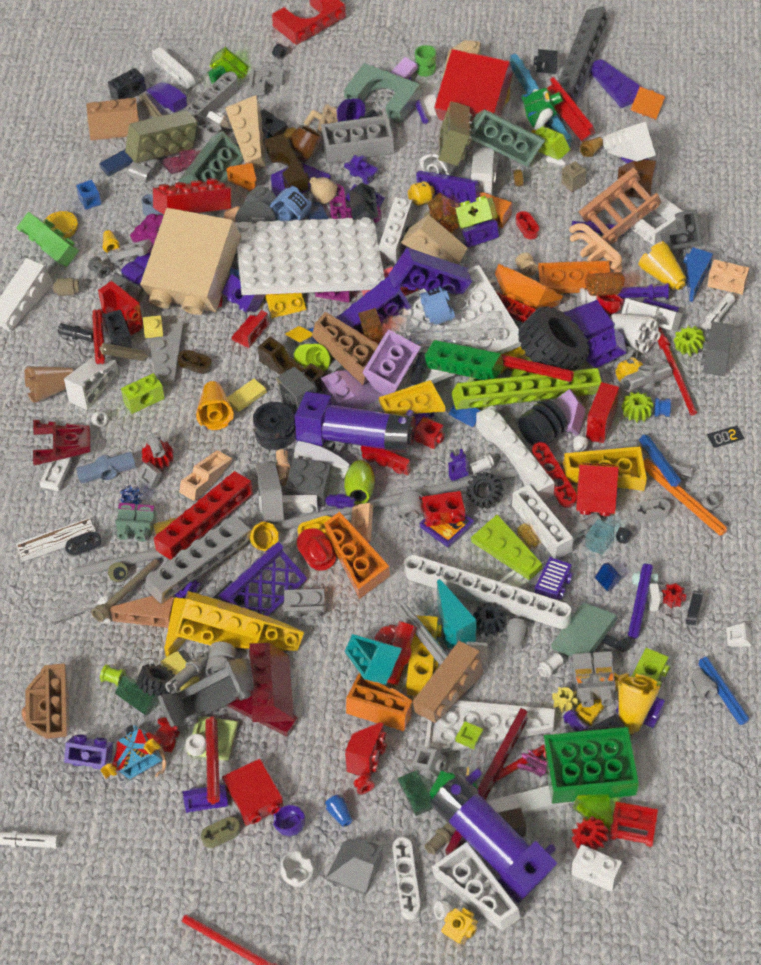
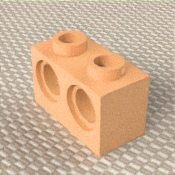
(728, 277)

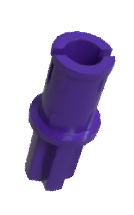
(340, 501)

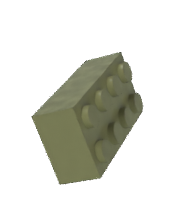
(454, 133)
(161, 136)

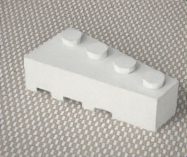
(484, 167)

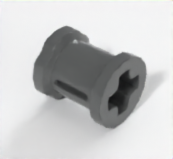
(99, 267)

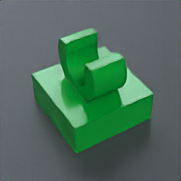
(215, 74)

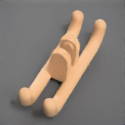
(596, 246)

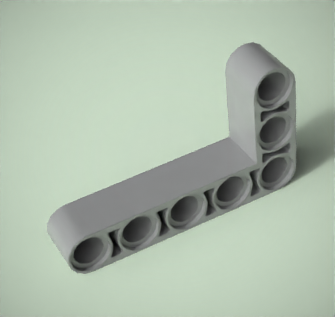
(212, 100)

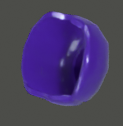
(289, 820)

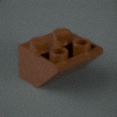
(646, 171)

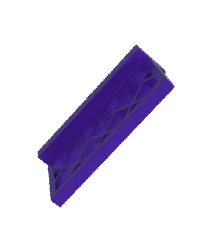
(256, 569)

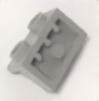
(304, 602)

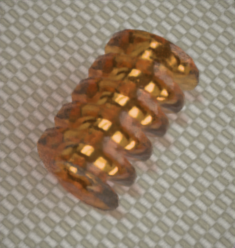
(604, 283)

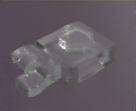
(524, 406)

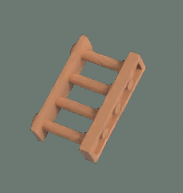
(617, 191)

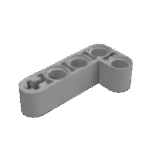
(270, 492)

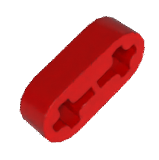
(530, 224)

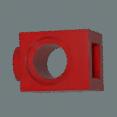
(429, 433)

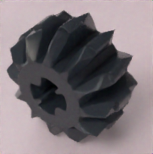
(490, 619)

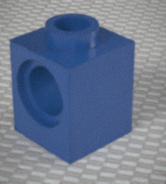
(88, 194)

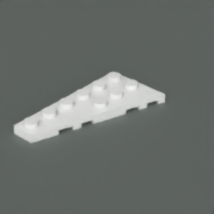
(493, 718)

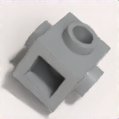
(429, 761)

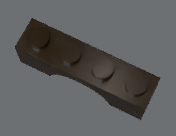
(280, 151)
(276, 358)

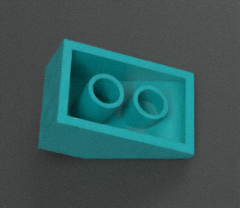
(454, 617)

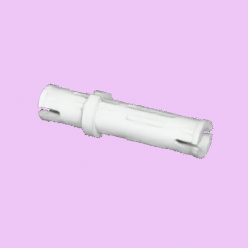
(726, 302)
(51, 841)

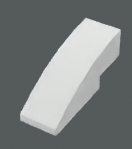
(666, 318)
(313, 452)

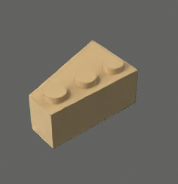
(434, 240)

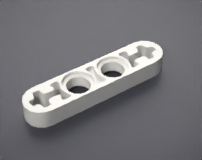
(173, 68)
(404, 878)

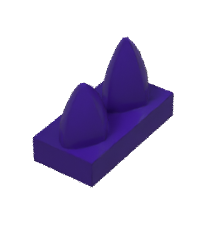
(480, 233)
(196, 799)

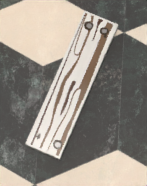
(52, 540)

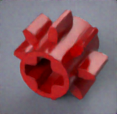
(673, 595)

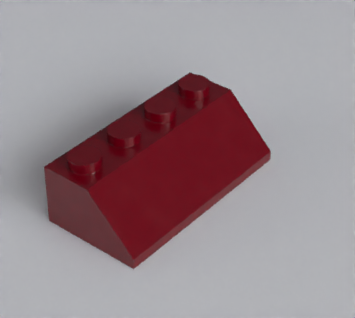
(272, 684)

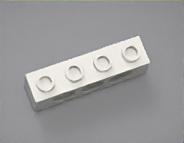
(395, 230)
(543, 522)

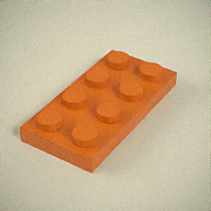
(569, 276)

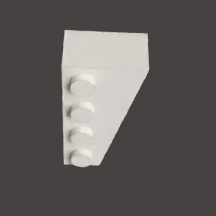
(630, 143)
(23, 293)
(473, 882)

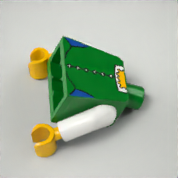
(540, 106)

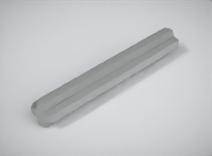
(422, 633)

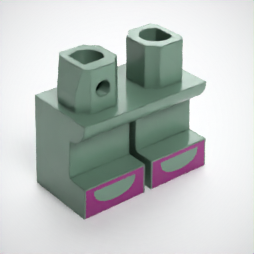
(135, 521)

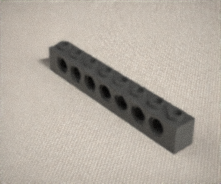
(583, 52)

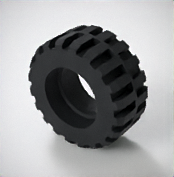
(553, 339)

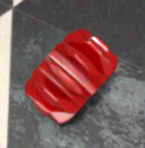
(147, 456)
(590, 833)

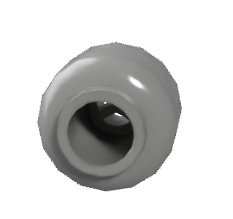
(410, 504)

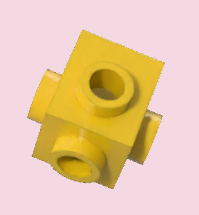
(454, 930)

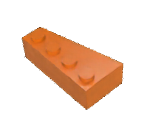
(358, 558)

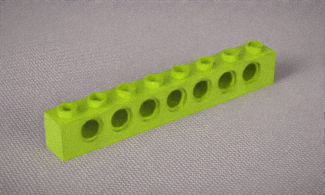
(523, 389)

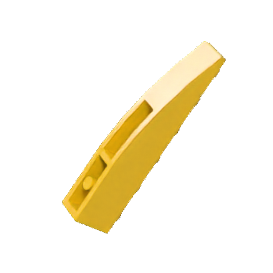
(214, 621)

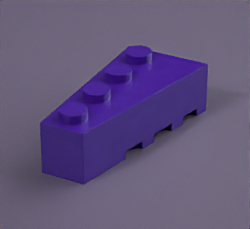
(428, 272)

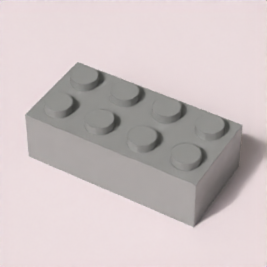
(357, 137)

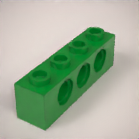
(464, 360)

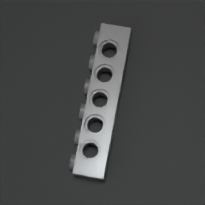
(225, 540)

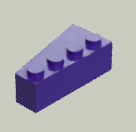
(383, 297)

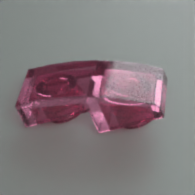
(180, 163)

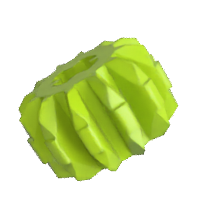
(689, 340)
(637, 406)

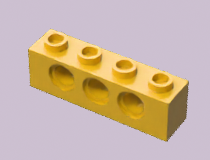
(417, 662)

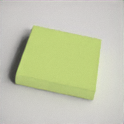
(226, 735)

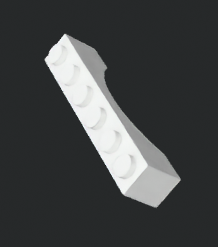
(530, 471)

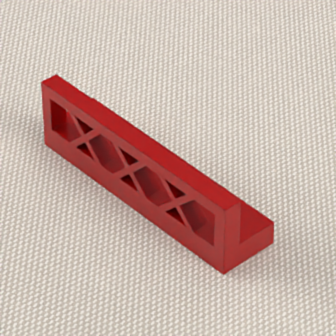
(571, 113)

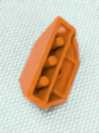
(525, 289)

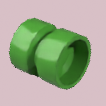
(426, 60)

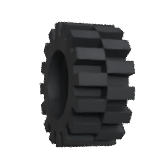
(492, 498)
(153, 679)

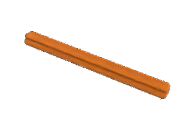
(685, 498)

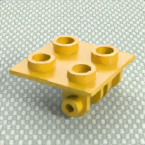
(285, 304)

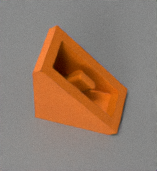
(242, 176)

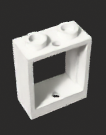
(651, 234)

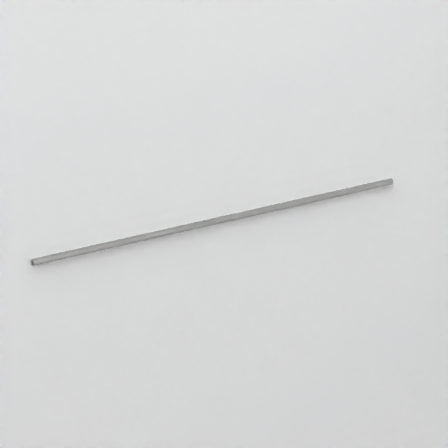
(296, 521)

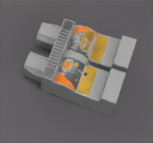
(596, 685)

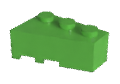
(48, 238)

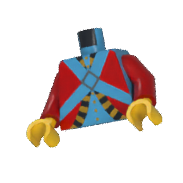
(134, 753)

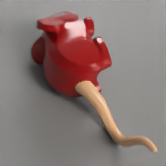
(167, 735)

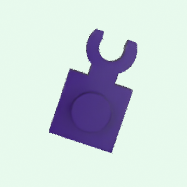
(459, 466)

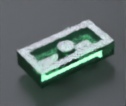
(134, 696)
(415, 792)

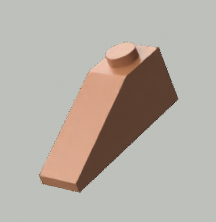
(144, 612)

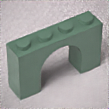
(371, 78)

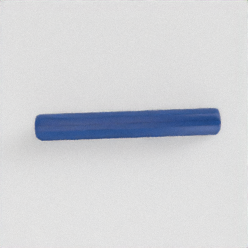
(659, 460)
(724, 691)

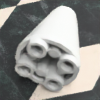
(637, 330)

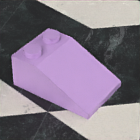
(348, 391)

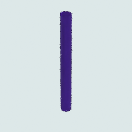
(420, 109)

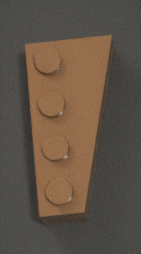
(449, 682)

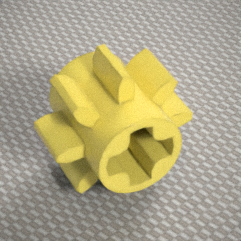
(565, 699)

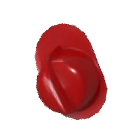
(316, 549)

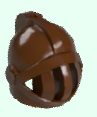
(305, 142)

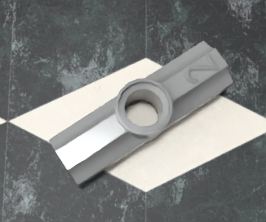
(646, 377)

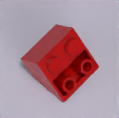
(365, 749)

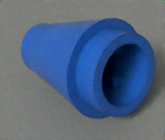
(338, 809)

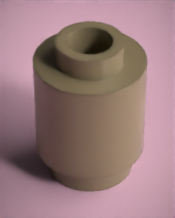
(66, 286)

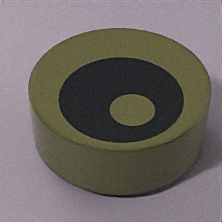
(117, 572)

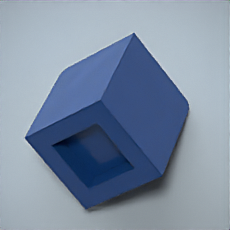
(466, 416)

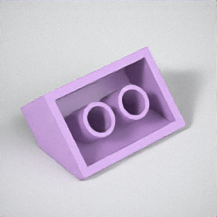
(390, 362)

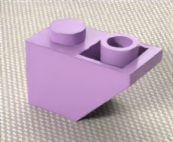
(572, 409)

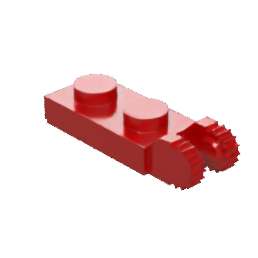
(386, 458)

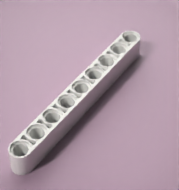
(421, 569)

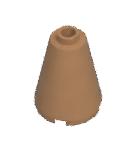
(45, 381)

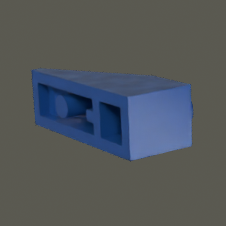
(696, 269)

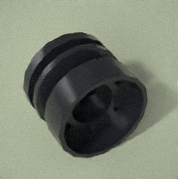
(542, 422)

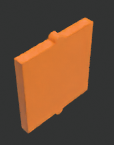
(647, 103)

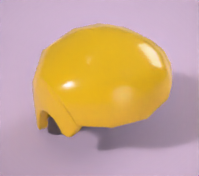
(263, 536)

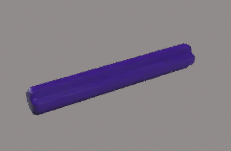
(640, 600)

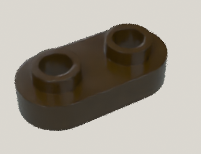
(196, 362)

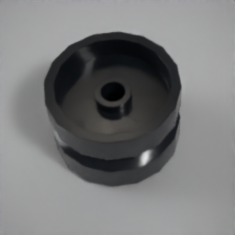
(274, 425)

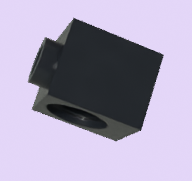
(546, 61)

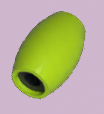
(359, 481)

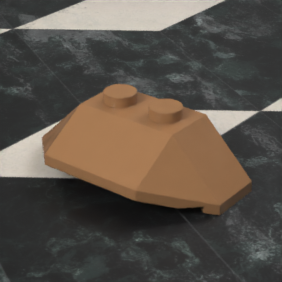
(48, 702)

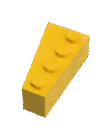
(629, 460)

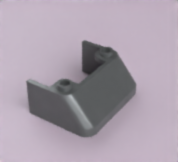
(209, 694)

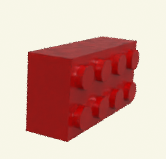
(192, 197)

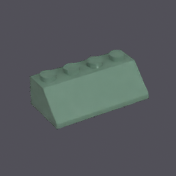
(505, 137)
(214, 160)

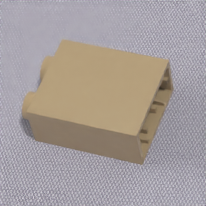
(190, 261)

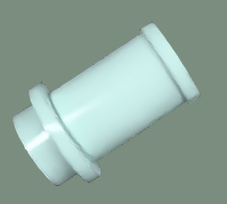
(636, 576)

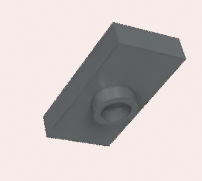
(128, 286)

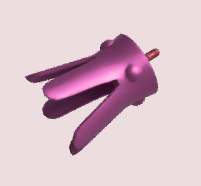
(539, 765)

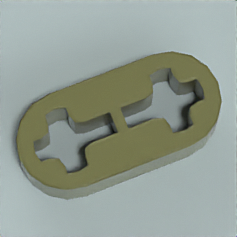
(220, 832)

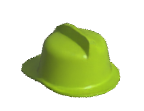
(314, 354)

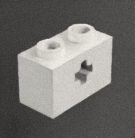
(596, 868)

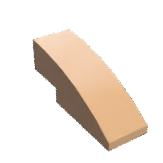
(204, 475)

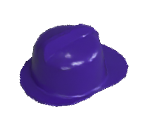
(350, 109)

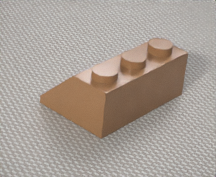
(111, 118)

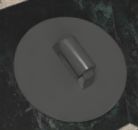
(254, 212)

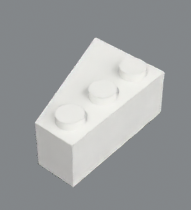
(90, 381)

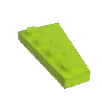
(506, 547)

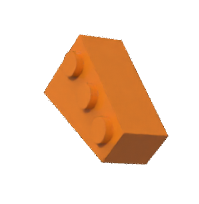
(378, 704)

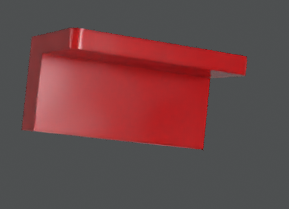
(251, 329)

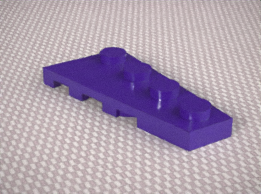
(616, 84)
(453, 187)

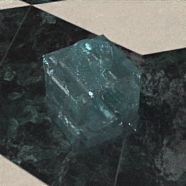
(599, 530)

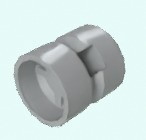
(218, 654)

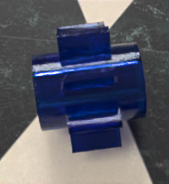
(134, 492)

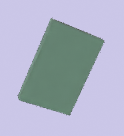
(585, 632)

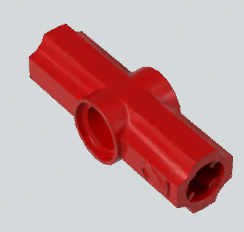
(402, 639)

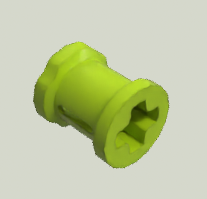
(111, 675)

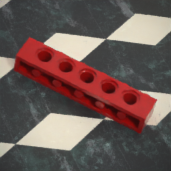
(203, 515)

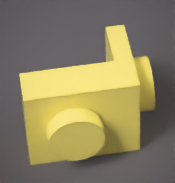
(153, 326)

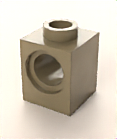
(573, 176)

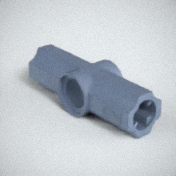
(105, 467)

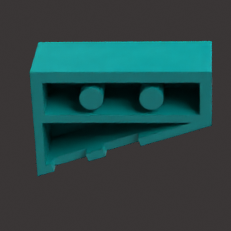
(372, 658)

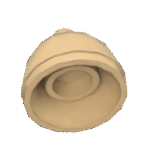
(323, 189)

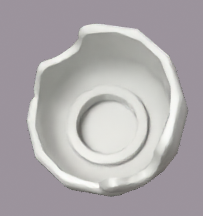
(296, 869)

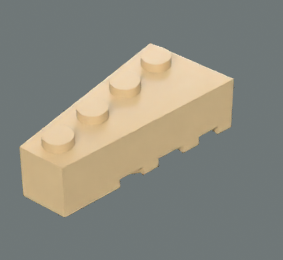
(247, 127)

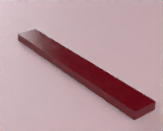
(495, 769)

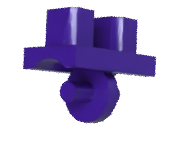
(360, 167)

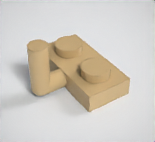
(328, 115)

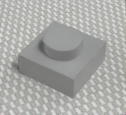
(149, 475)

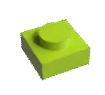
(469, 735)

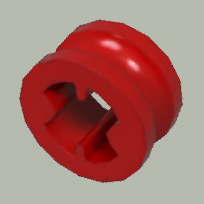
(363, 784)

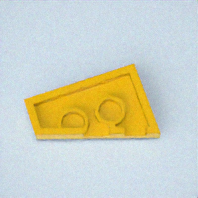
(418, 398)

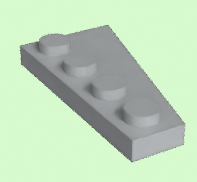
(165, 353)

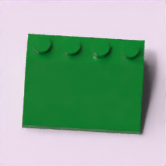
(590, 764)

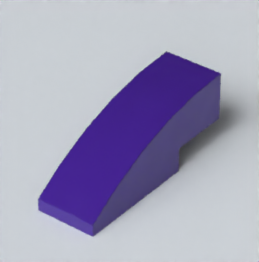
(168, 96)

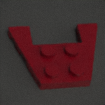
(67, 441)

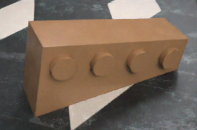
(345, 345)

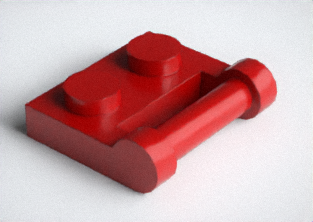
(634, 817)

